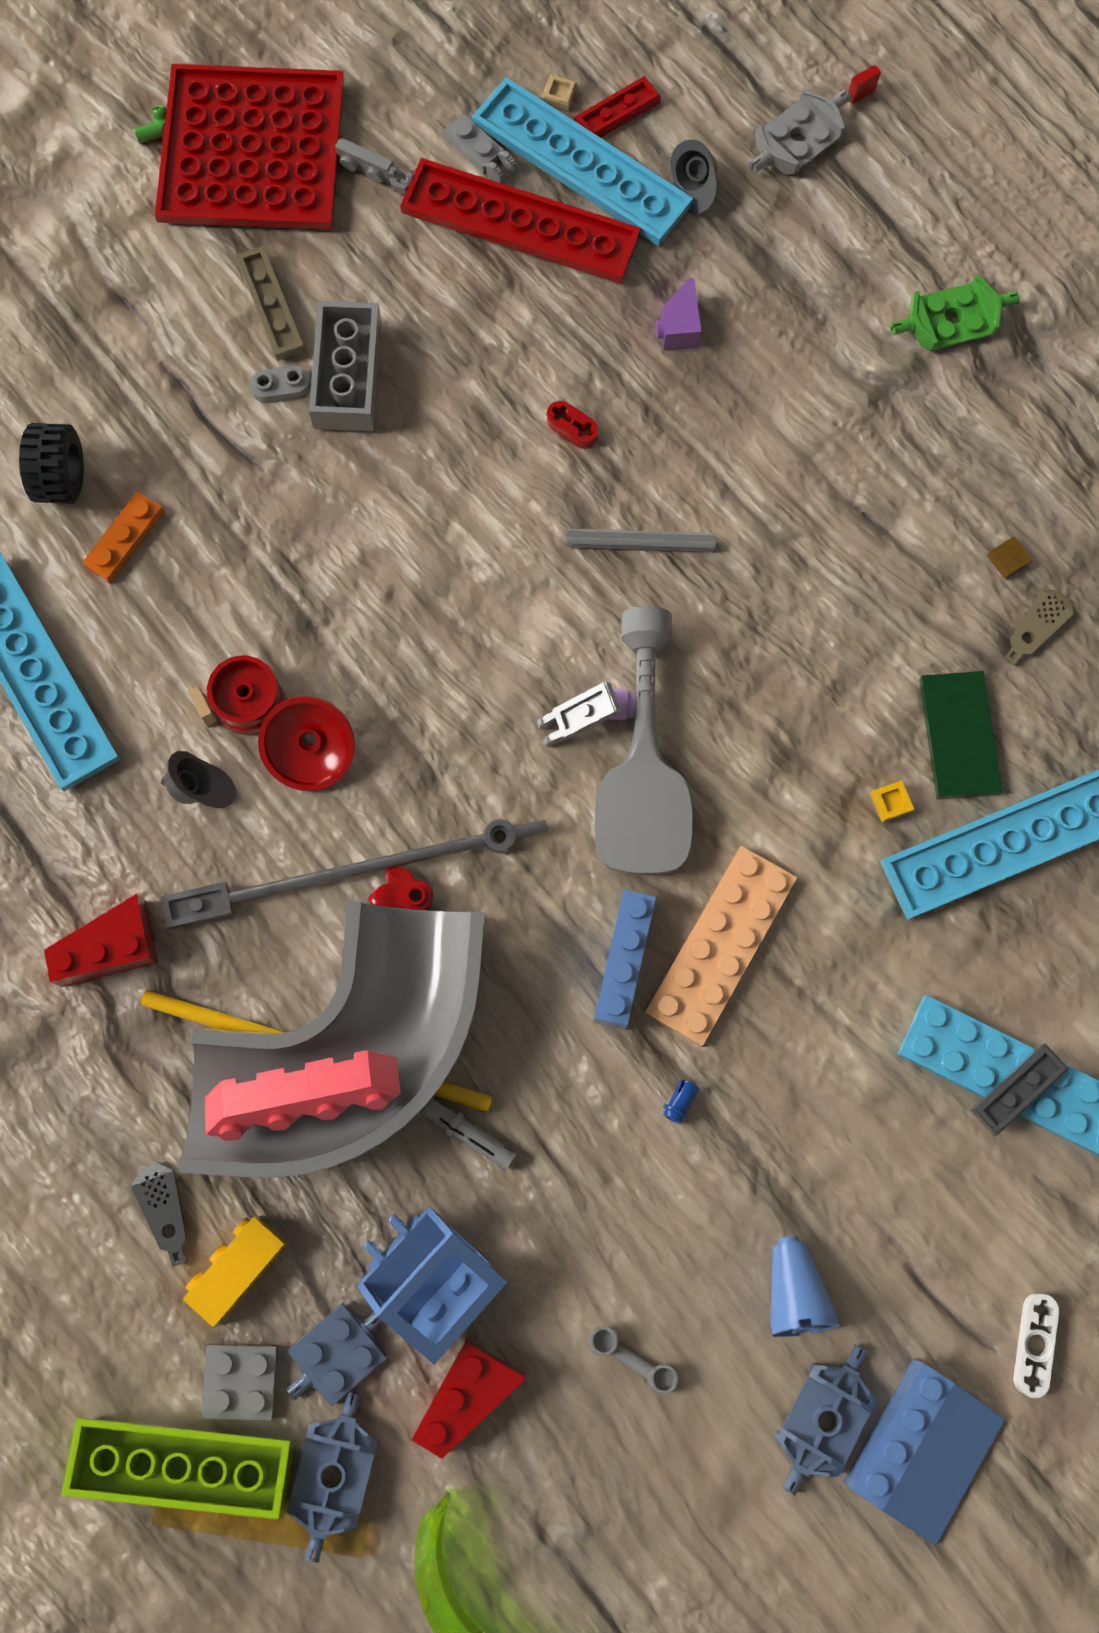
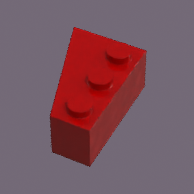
(104, 946)

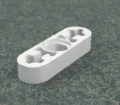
(1049, 1337)

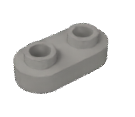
(279, 385)

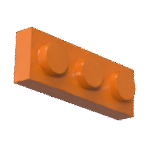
(123, 537)

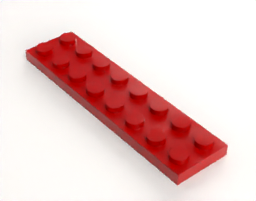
(520, 220)

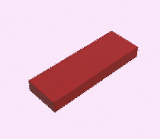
(619, 108)

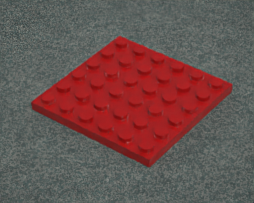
(250, 147)

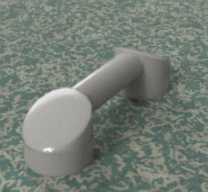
(660, 1378)

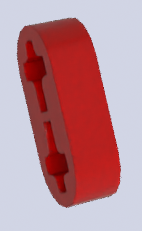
(573, 422)

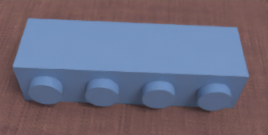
(624, 959)

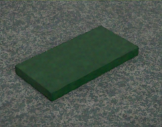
(960, 735)

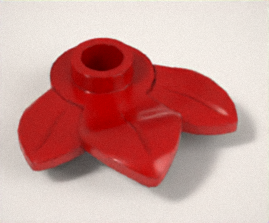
(399, 890)

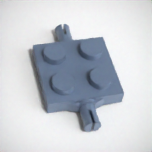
(336, 1354)

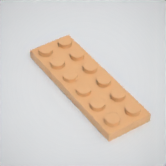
(720, 946)

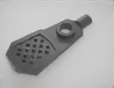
(164, 1213)

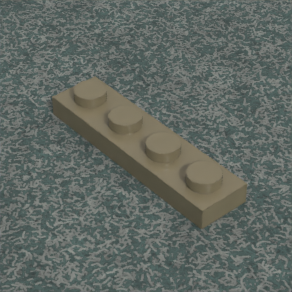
(270, 303)

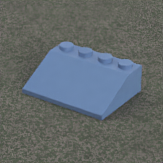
(924, 1451)

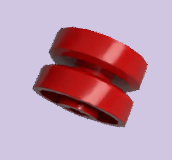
(228, 691)

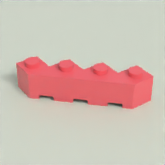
(319, 1091)

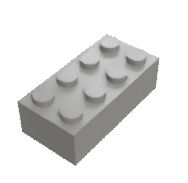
(345, 366)

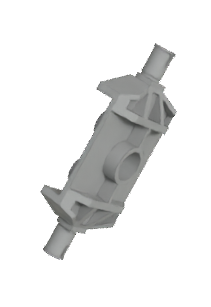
(811, 117)

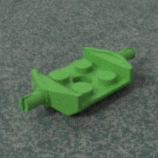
(974, 304)

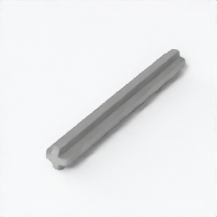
(640, 540)

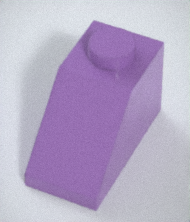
(680, 319)

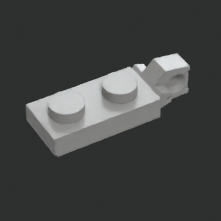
(373, 165)

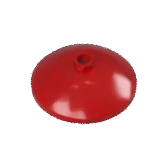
(294, 759)

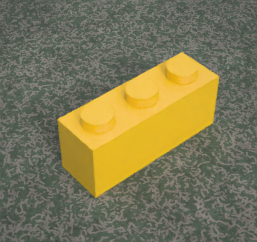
(234, 1270)

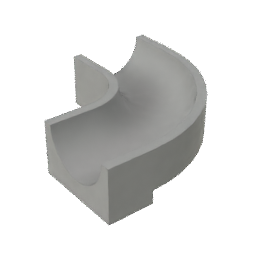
(400, 993)

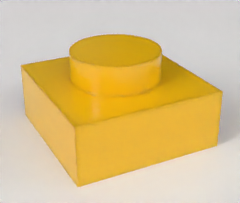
(892, 801)

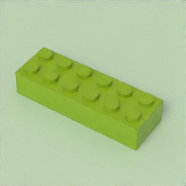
(179, 1468)

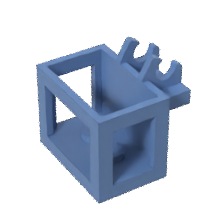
(429, 1283)

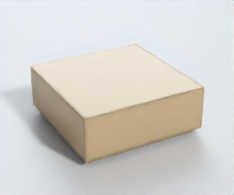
(559, 92)
(203, 706)

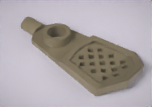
(1037, 627)

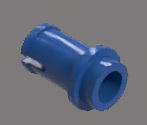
(680, 1102)

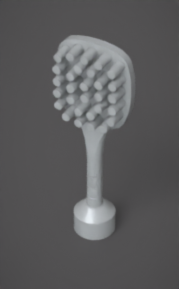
(643, 803)

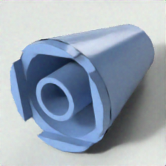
(798, 1292)

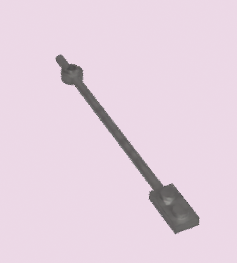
(216, 901)

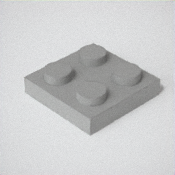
(240, 1382)

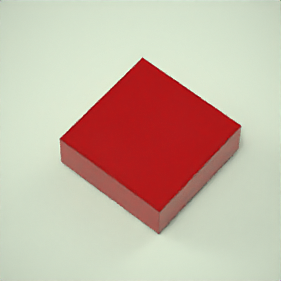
(864, 84)

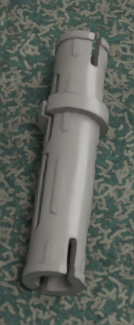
(458, 1126)

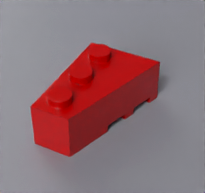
(466, 1396)

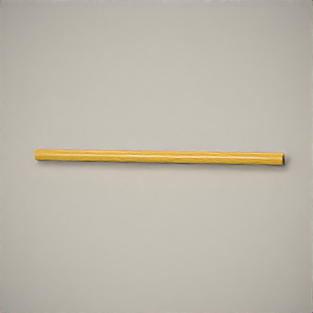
(223, 1021)

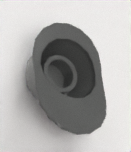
(695, 174)
(196, 780)

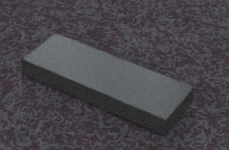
(1019, 1089)

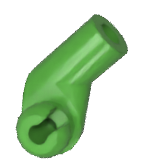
(155, 128)

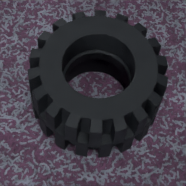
(51, 463)

